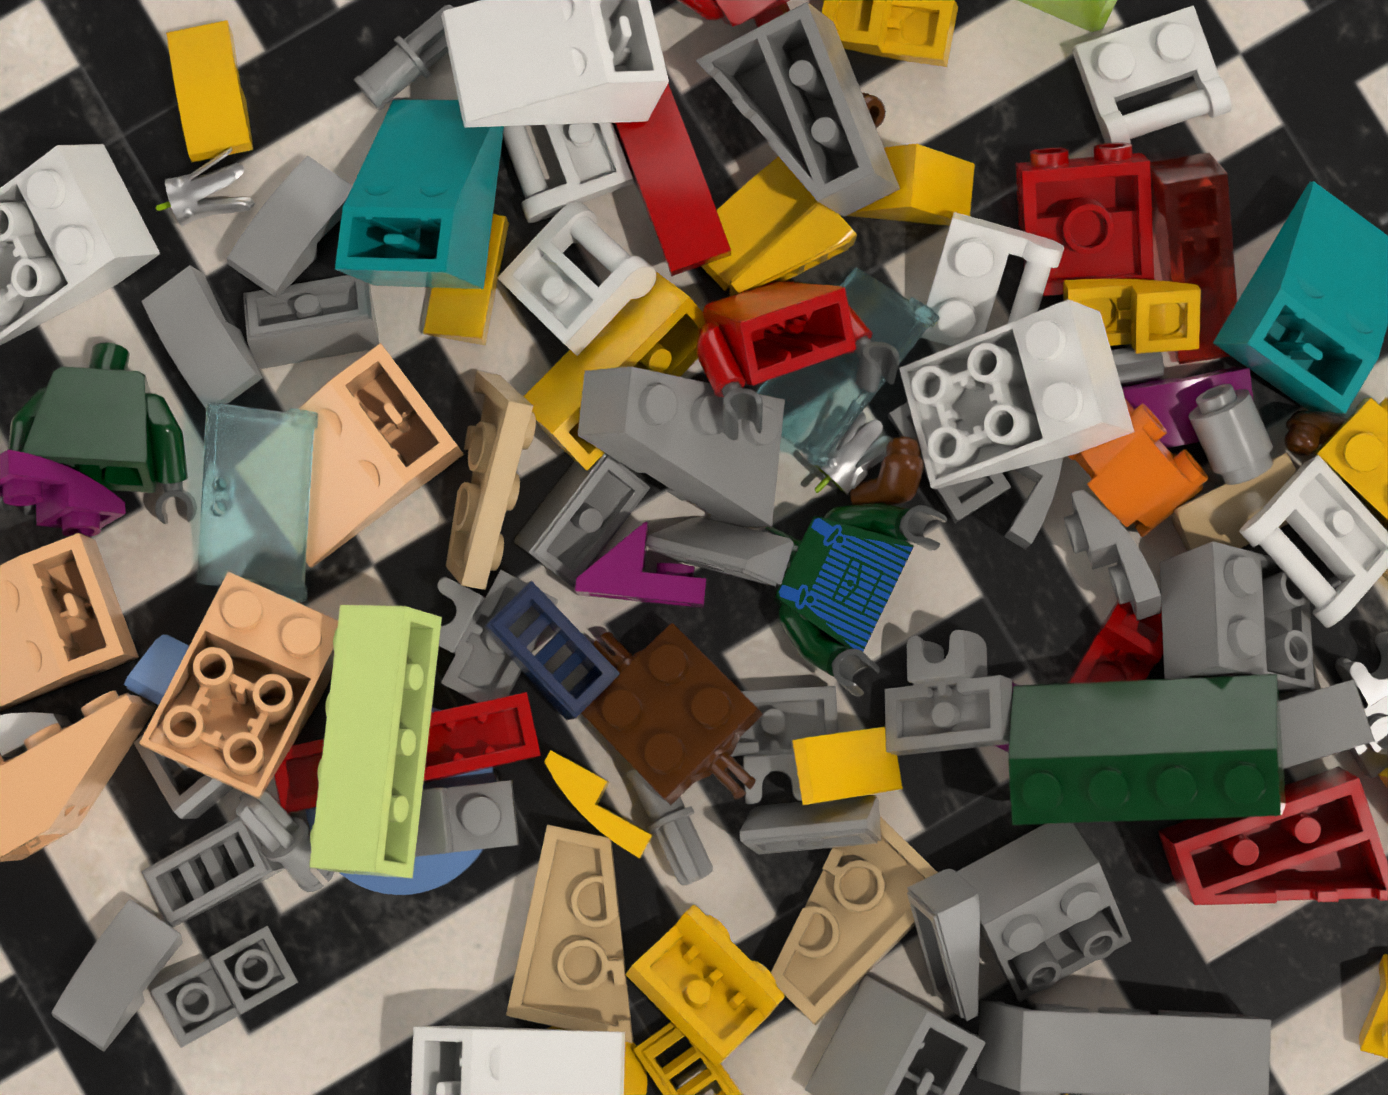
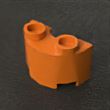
(1139, 475)

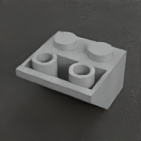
(1234, 616)
(1045, 907)
(894, 1049)

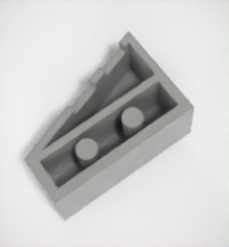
(808, 106)
(677, 437)

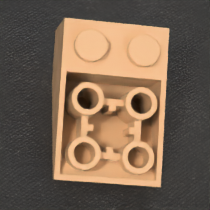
(369, 450)
(58, 620)
(244, 686)
(64, 772)

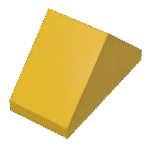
(929, 184)

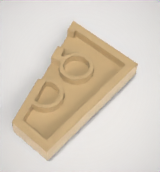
(493, 457)
(849, 921)
(572, 940)

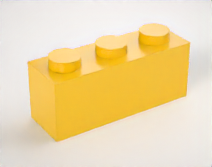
(647, 333)

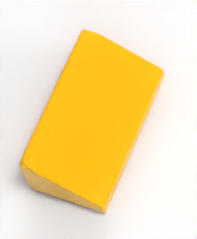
(467, 313)

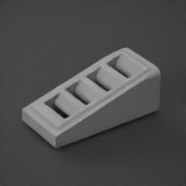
(245, 854)
(949, 932)

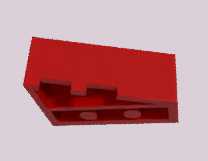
(1314, 851)

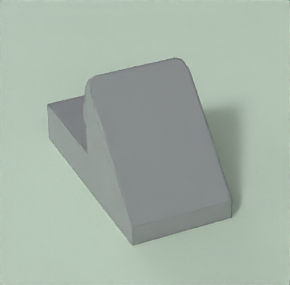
(467, 818)

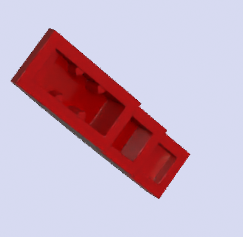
(673, 188)
(458, 744)

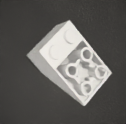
(555, 61)
(65, 236)
(1017, 396)
(516, 1061)

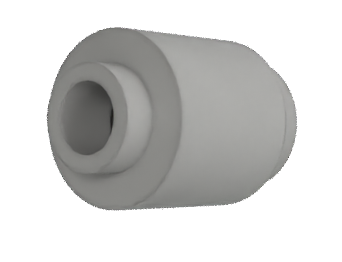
(1232, 434)

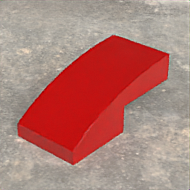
(1122, 648)

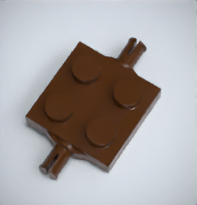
(673, 715)

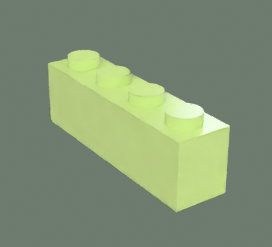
(375, 741)

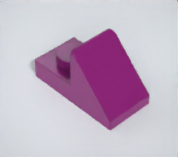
(622, 576)

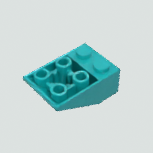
(422, 200)
(1315, 305)

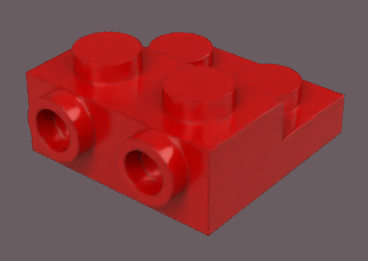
(1091, 208)

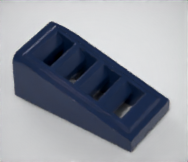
(599, 669)

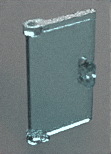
(825, 395)
(265, 497)

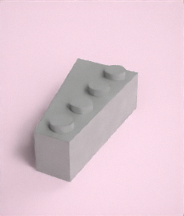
(1122, 1051)

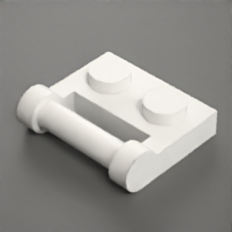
(1146, 59)
(588, 159)
(972, 273)
(561, 292)
(1333, 527)

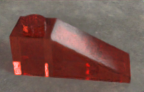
(1196, 240)

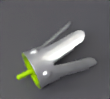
(188, 191)
(854, 455)

